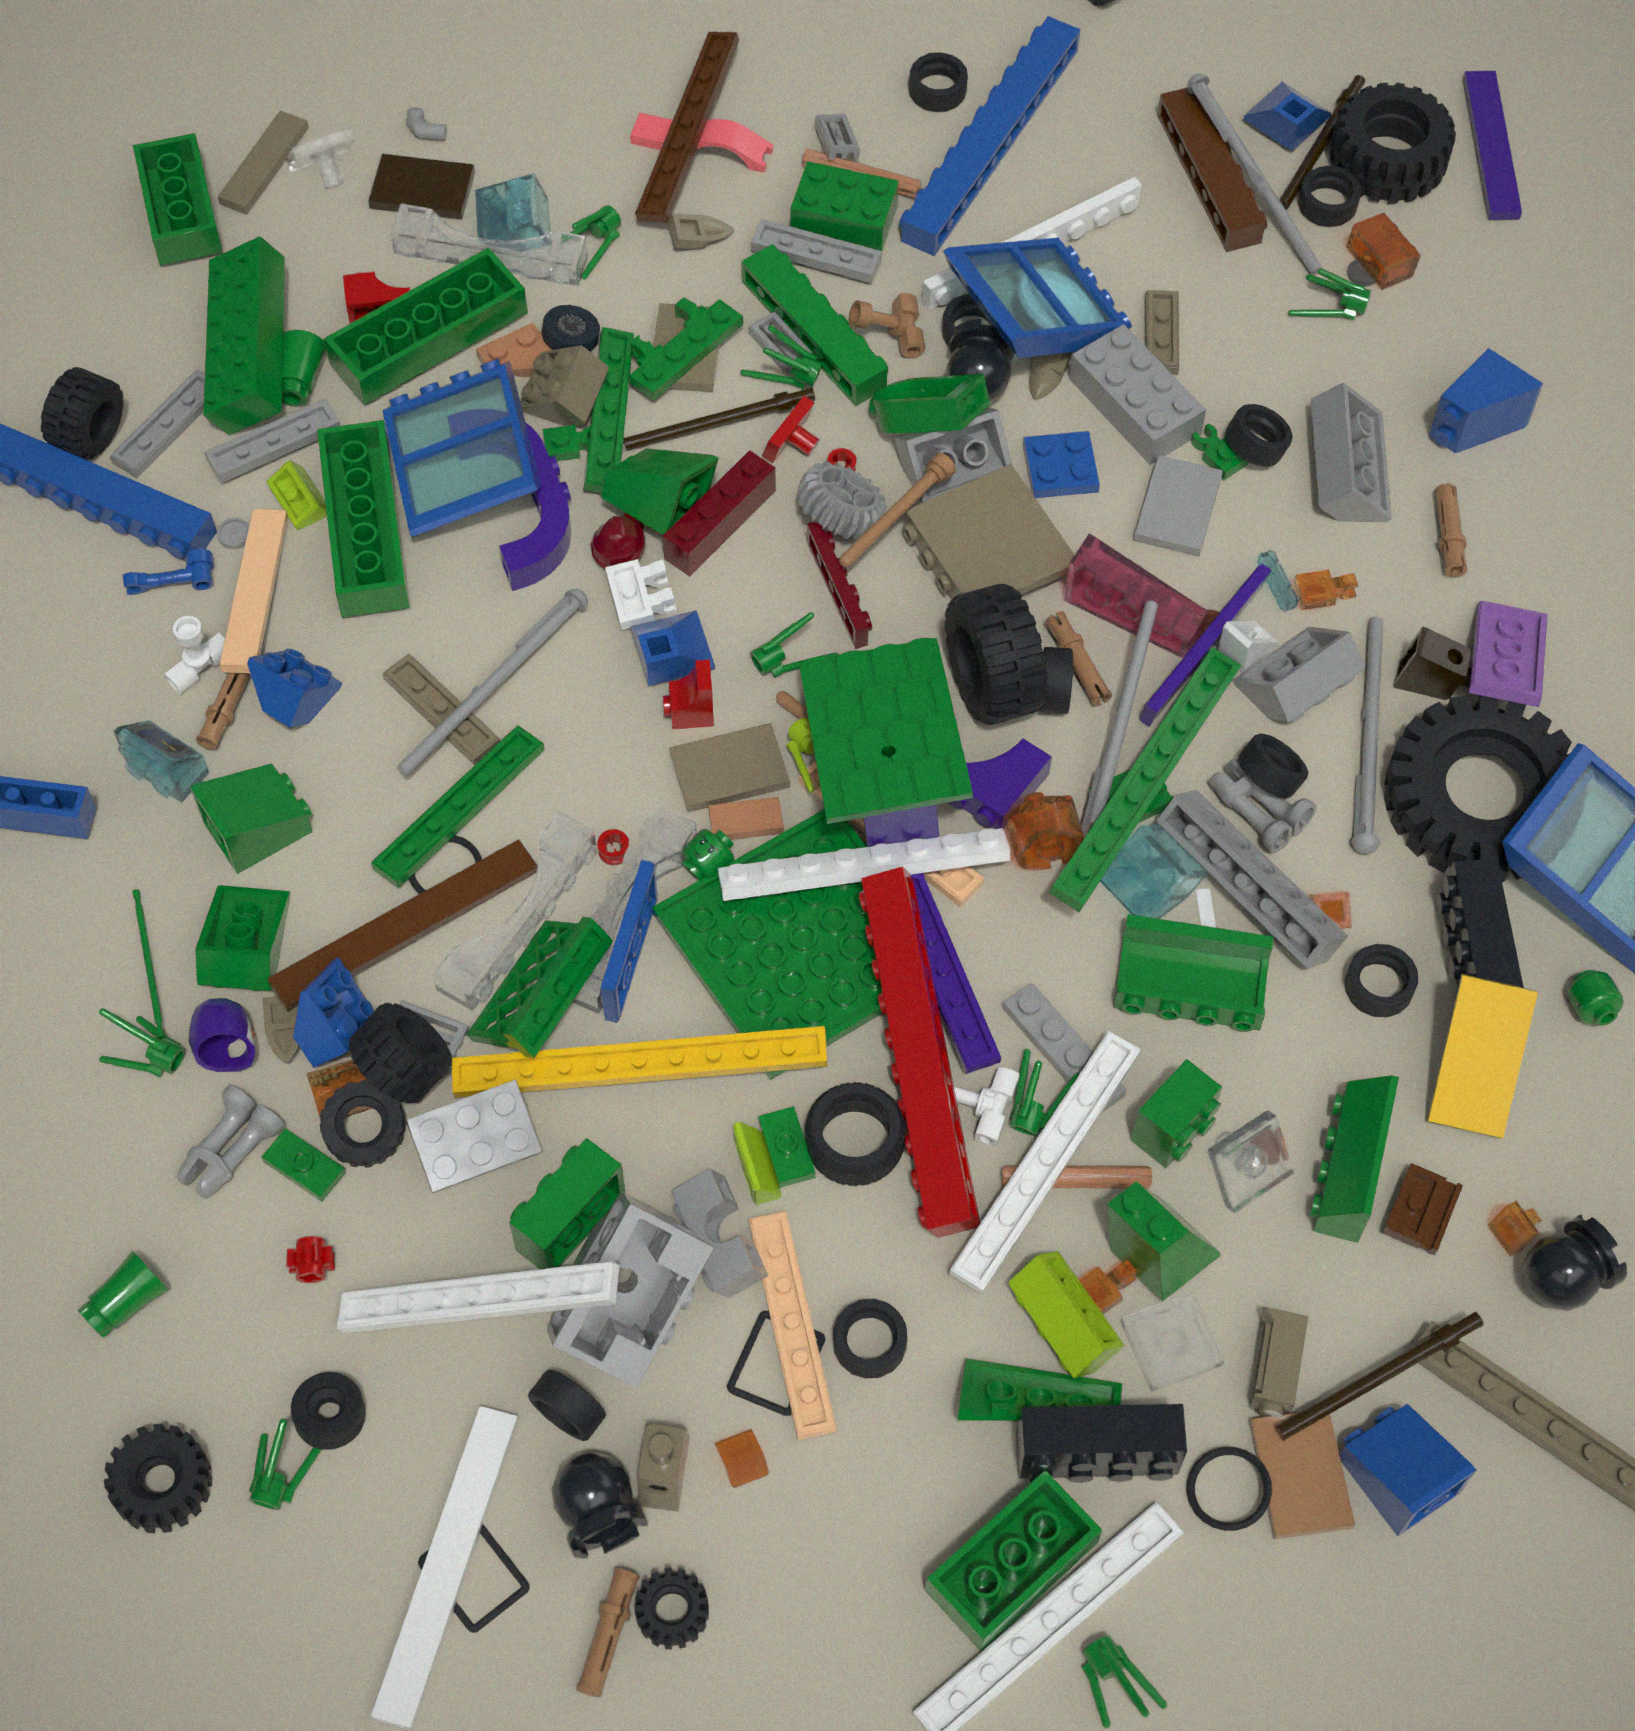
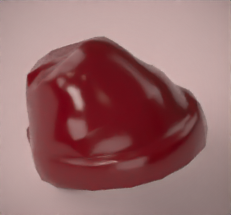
(618, 541)

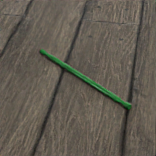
(148, 964)

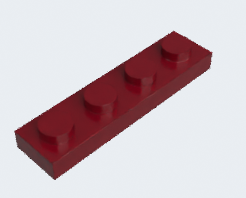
(834, 575)

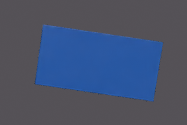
(629, 942)

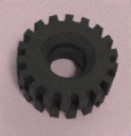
(142, 1454)

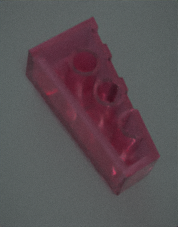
(1117, 590)

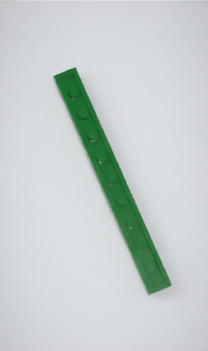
(1144, 780)

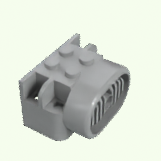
(664, 1268)

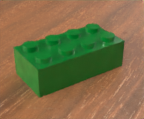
(177, 199)
(1013, 1560)

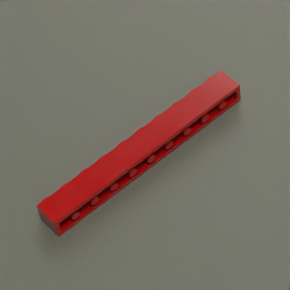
(919, 1053)

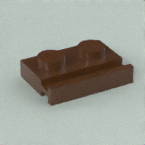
(1422, 1209)

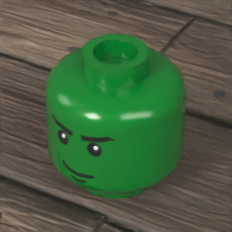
(707, 853)
(1595, 997)

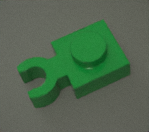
(565, 442)
(1218, 452)

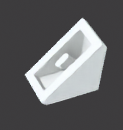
(1246, 643)

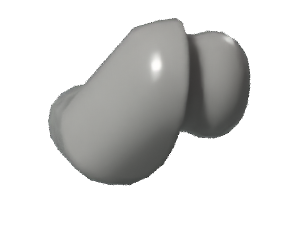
(422, 128)

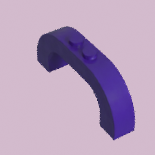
(544, 549)

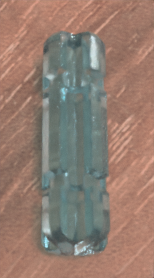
(1279, 581)

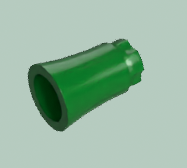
(300, 365)
(121, 1295)

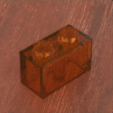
(1383, 250)

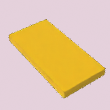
(1482, 1055)

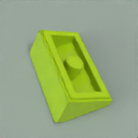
(297, 495)
(755, 1163)

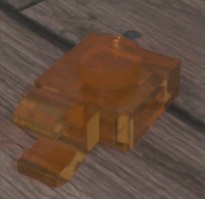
(1320, 590)
(1104, 1287)

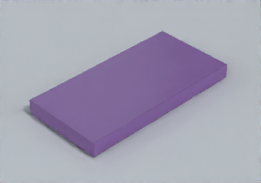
(1508, 653)

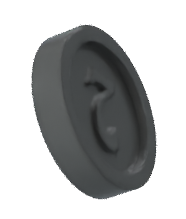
(1359, 275)

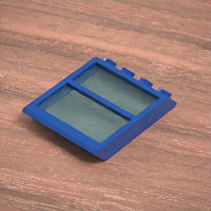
(1036, 295)
(460, 447)
(1581, 849)

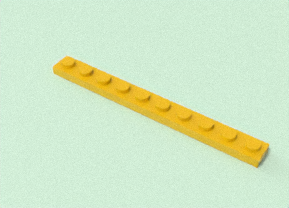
(643, 1061)

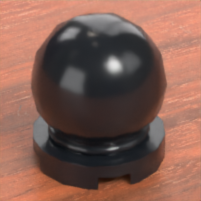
(981, 351)
(1573, 1265)
(594, 1500)

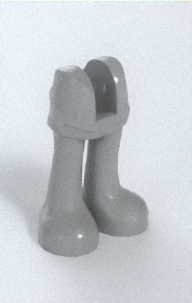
(1236, 795)
(239, 1109)

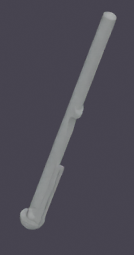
(1198, 85)
(572, 601)
(1104, 776)
(1364, 838)

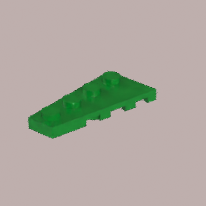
(1001, 1390)

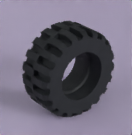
(1398, 114)
(996, 653)

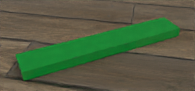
(609, 408)
(457, 806)

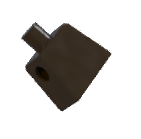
(1433, 666)

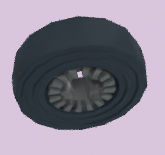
(580, 327)

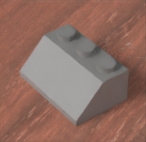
(974, 451)
(1301, 673)

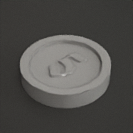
(233, 533)

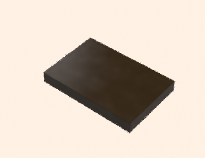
(422, 183)

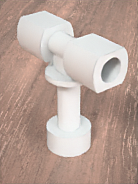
(195, 656)
(991, 1104)

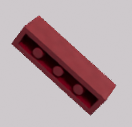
(719, 513)

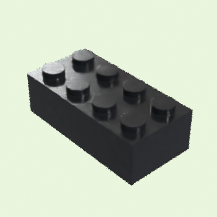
(1478, 923)
(1101, 1442)

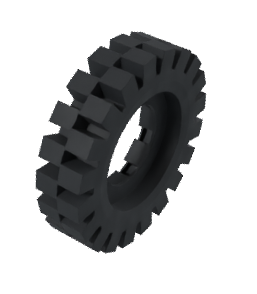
(1434, 744)

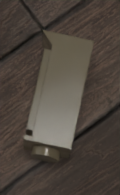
(1278, 1362)

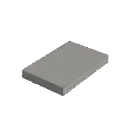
(1178, 505)

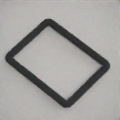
(742, 1360)
(506, 1603)

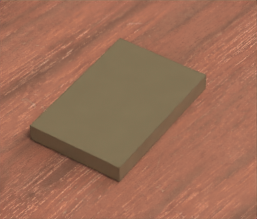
(703, 374)
(729, 767)

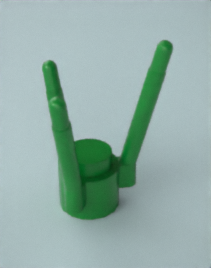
(601, 224)
(1353, 297)
(804, 369)
(770, 654)
(163, 1054)
(1026, 1113)
(268, 1486)
(1109, 1661)

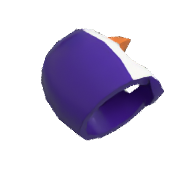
(215, 1028)

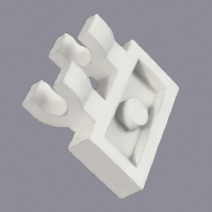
(630, 594)

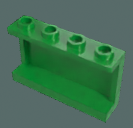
(1193, 973)

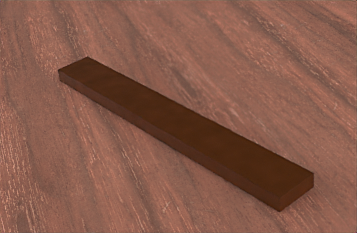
(687, 127)
(409, 920)

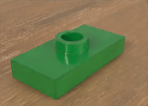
(786, 1147)
(303, 1165)

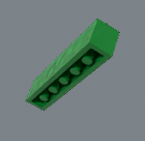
(809, 315)

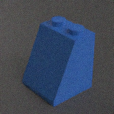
(1485, 403)
(1405, 1467)

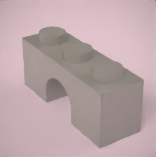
(703, 1206)

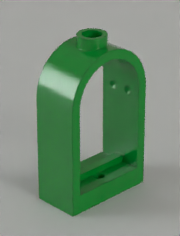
(930, 403)

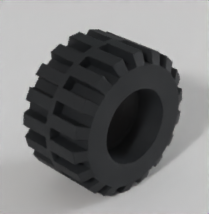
(82, 413)
(400, 1053)

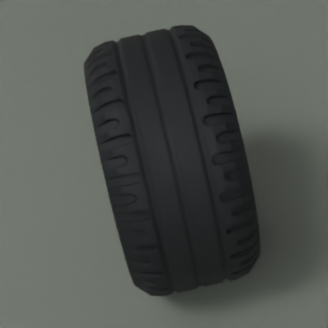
(863, 1099)

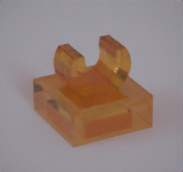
(1515, 1227)

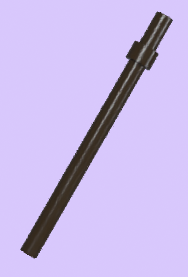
(1319, 144)
(780, 402)
(1443, 1339)

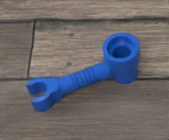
(198, 571)

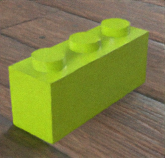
(1065, 1314)

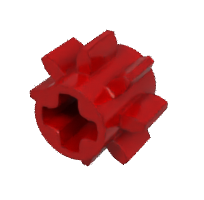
(310, 1259)

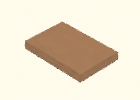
(1305, 1478)

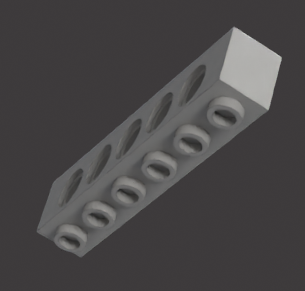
(1252, 878)

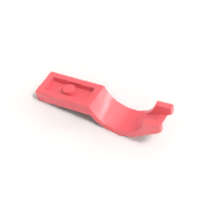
(652, 130)

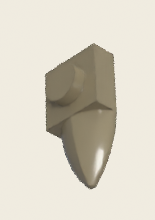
(697, 230)
(1047, 373)
(280, 1028)

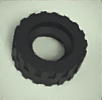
(368, 1152)

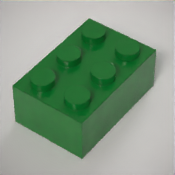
(845, 205)
(566, 1205)

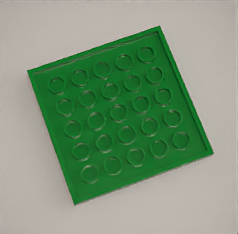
(783, 954)

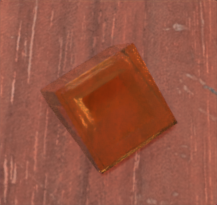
(1334, 905)
(742, 1458)

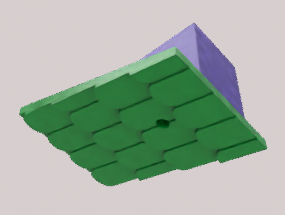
(885, 738)

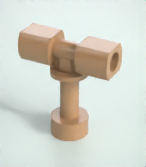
(900, 323)

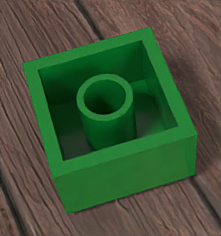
(1177, 1114)

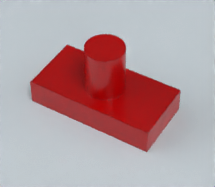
(792, 432)

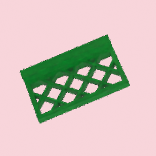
(558, 983)

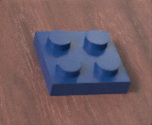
(1061, 464)

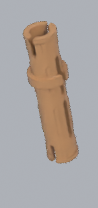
(1452, 540)
(1082, 662)
(221, 712)
(605, 1640)

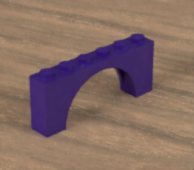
(1004, 782)

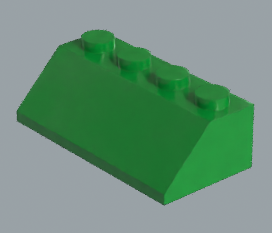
(1354, 1157)

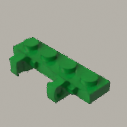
(701, 334)

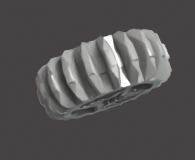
(840, 499)

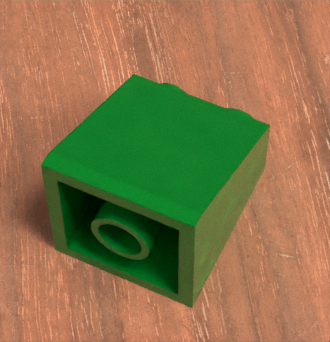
(659, 485)
(252, 814)
(1156, 1240)

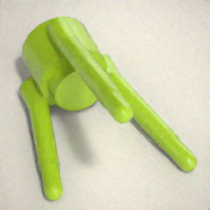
(801, 741)

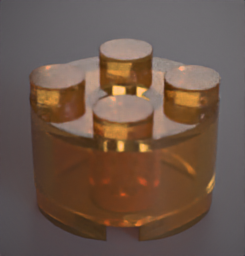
(1044, 830)

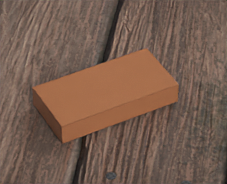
(747, 818)

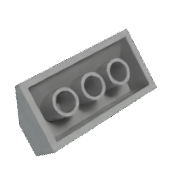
(1350, 456)

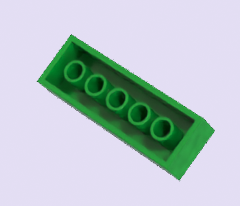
(426, 325)
(244, 336)
(362, 519)

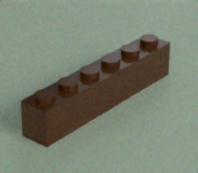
(1212, 170)

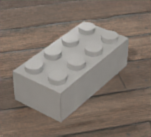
(1136, 394)

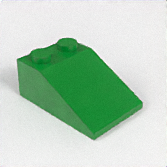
(242, 938)

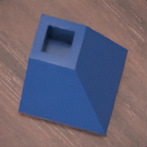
(1287, 116)
(671, 646)
(291, 686)
(329, 1014)

